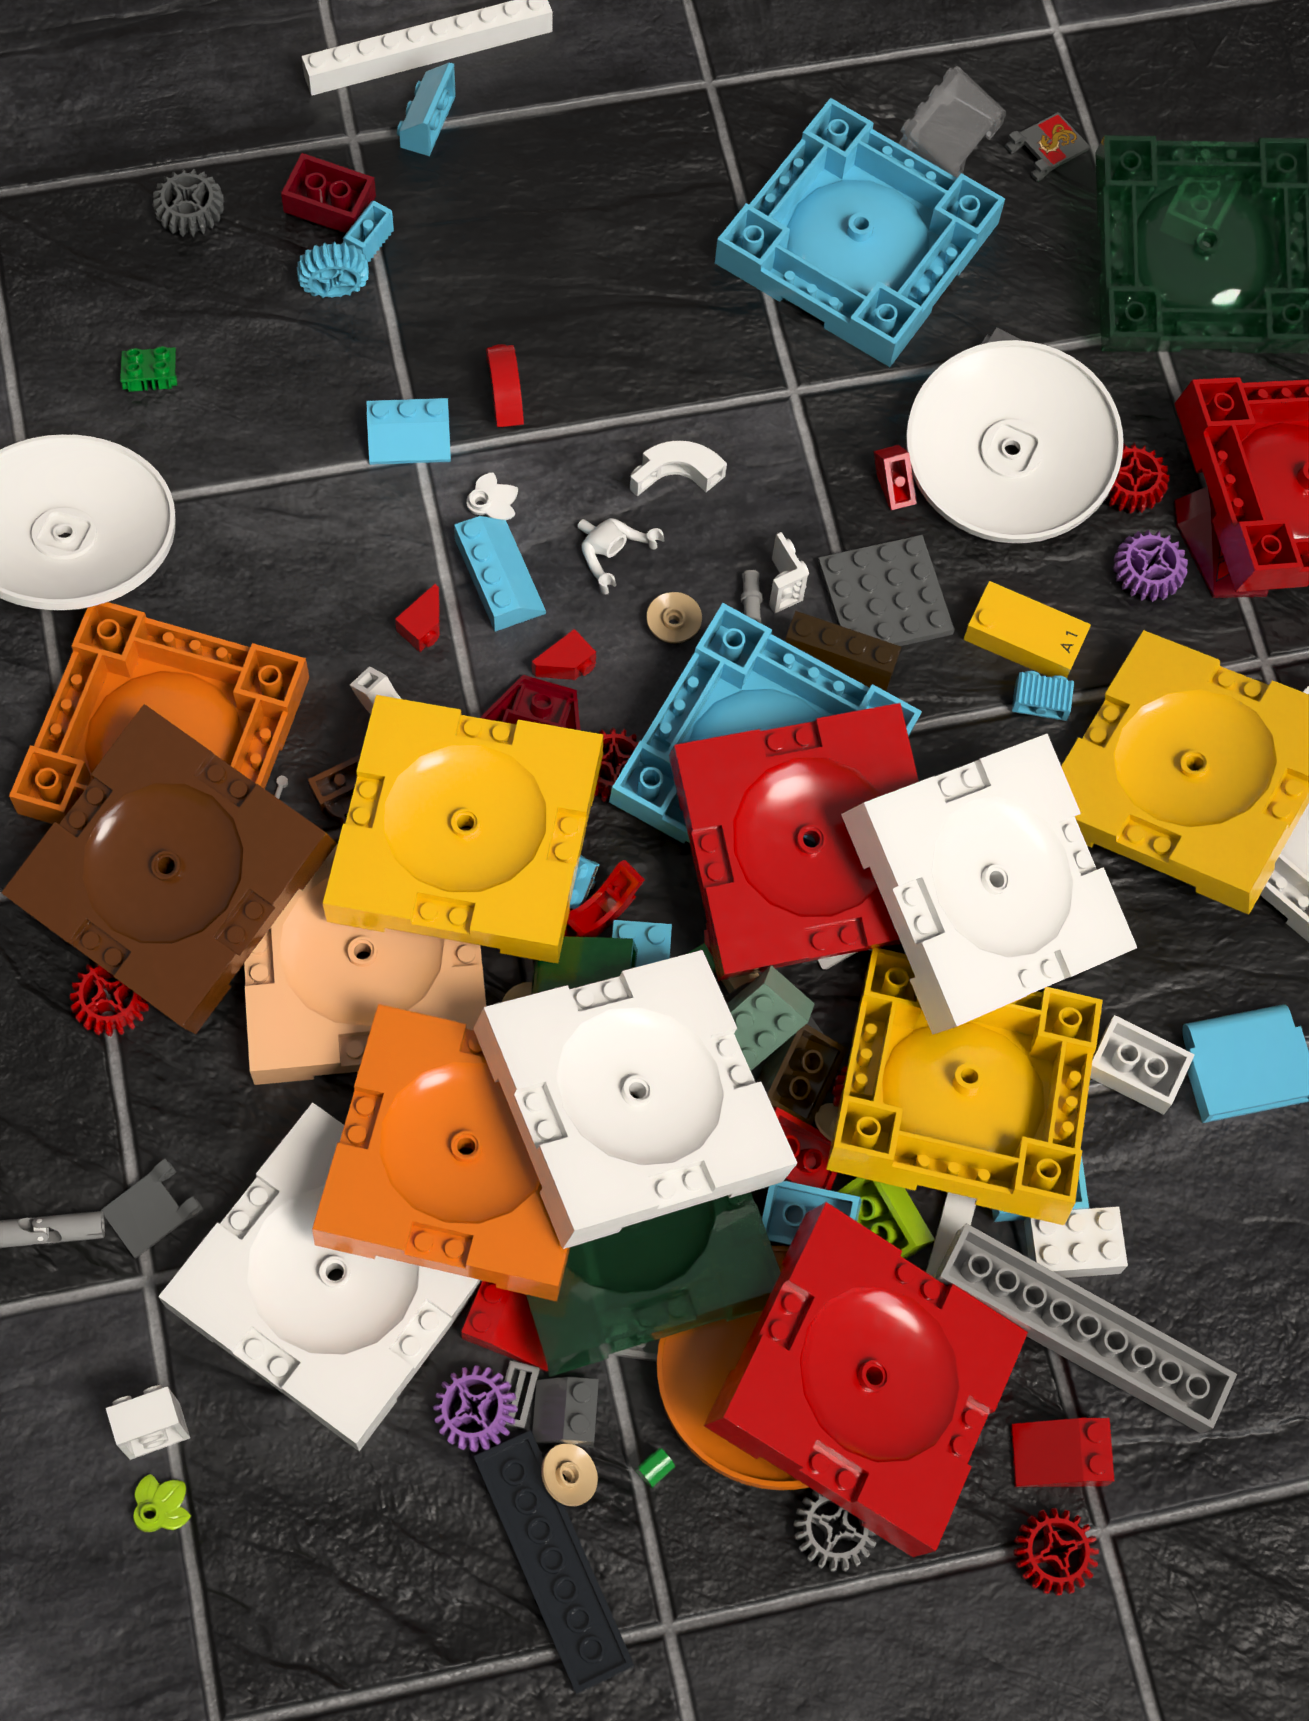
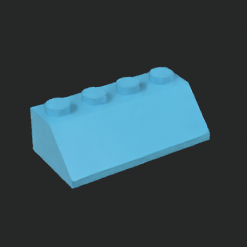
(498, 571)

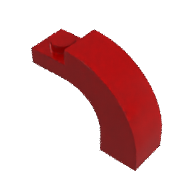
(505, 385)
(606, 904)

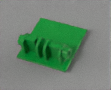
(147, 365)

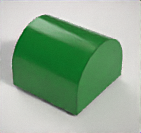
(655, 1467)

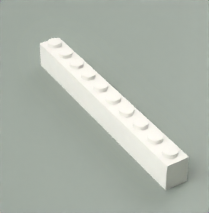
(426, 44)

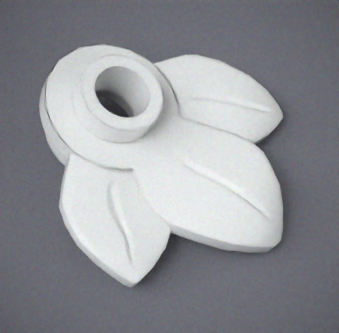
(495, 496)

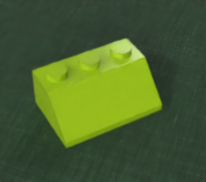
(890, 1214)

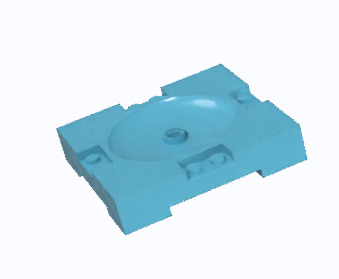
(859, 232)
(735, 685)

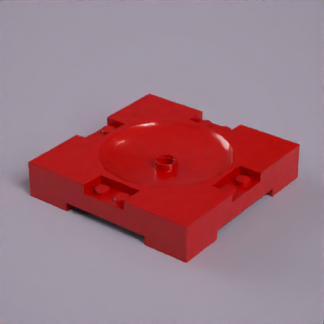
(1256, 467)
(746, 820)
(802, 1392)

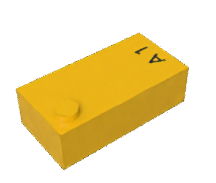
(1026, 631)

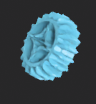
(332, 270)

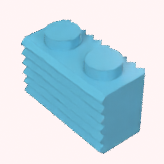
(371, 229)
(1043, 695)

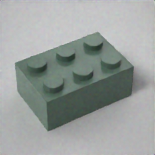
(768, 1015)

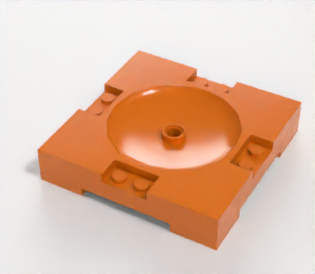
(213, 689)
(399, 1171)

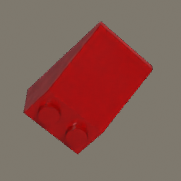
(810, 1150)
(504, 1325)
(1063, 1453)

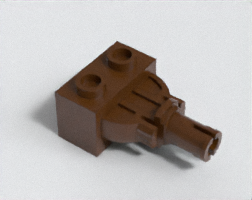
(335, 788)

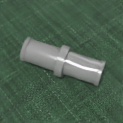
(751, 596)

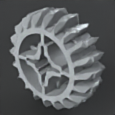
(822, 1522)

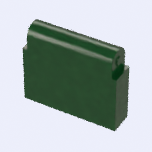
(585, 962)

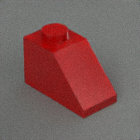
(895, 476)
(421, 620)
(566, 659)

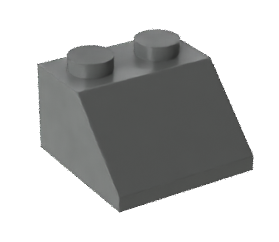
(565, 1411)

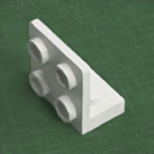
(790, 584)

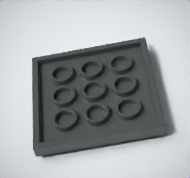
(887, 592)

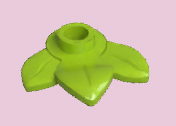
(163, 1501)

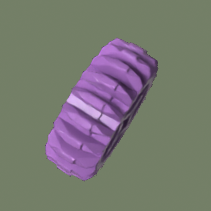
(1159, 578)
(465, 1415)

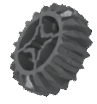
(187, 210)

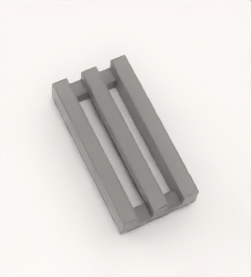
(524, 1368)

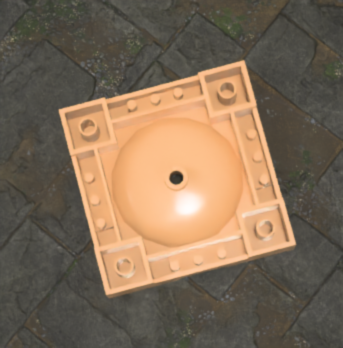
(317, 1001)

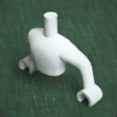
(608, 540)

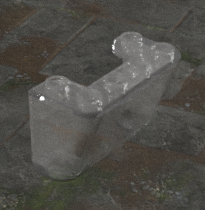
(952, 122)

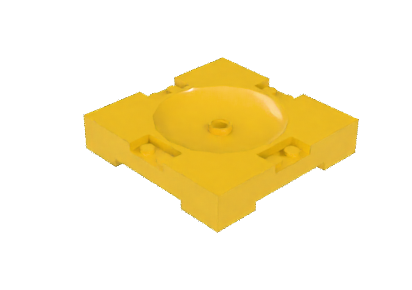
(1206, 825)
(490, 886)
(998, 1138)

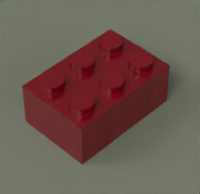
(327, 193)

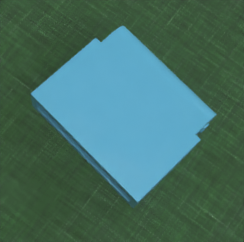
(1247, 1063)

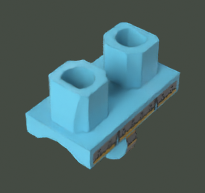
(583, 882)

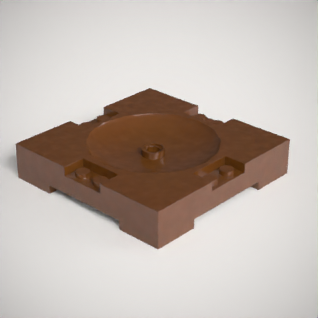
(105, 865)

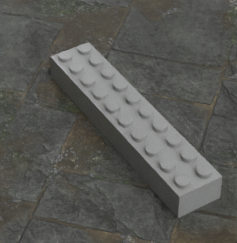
(1088, 1329)

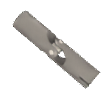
(66, 1228)

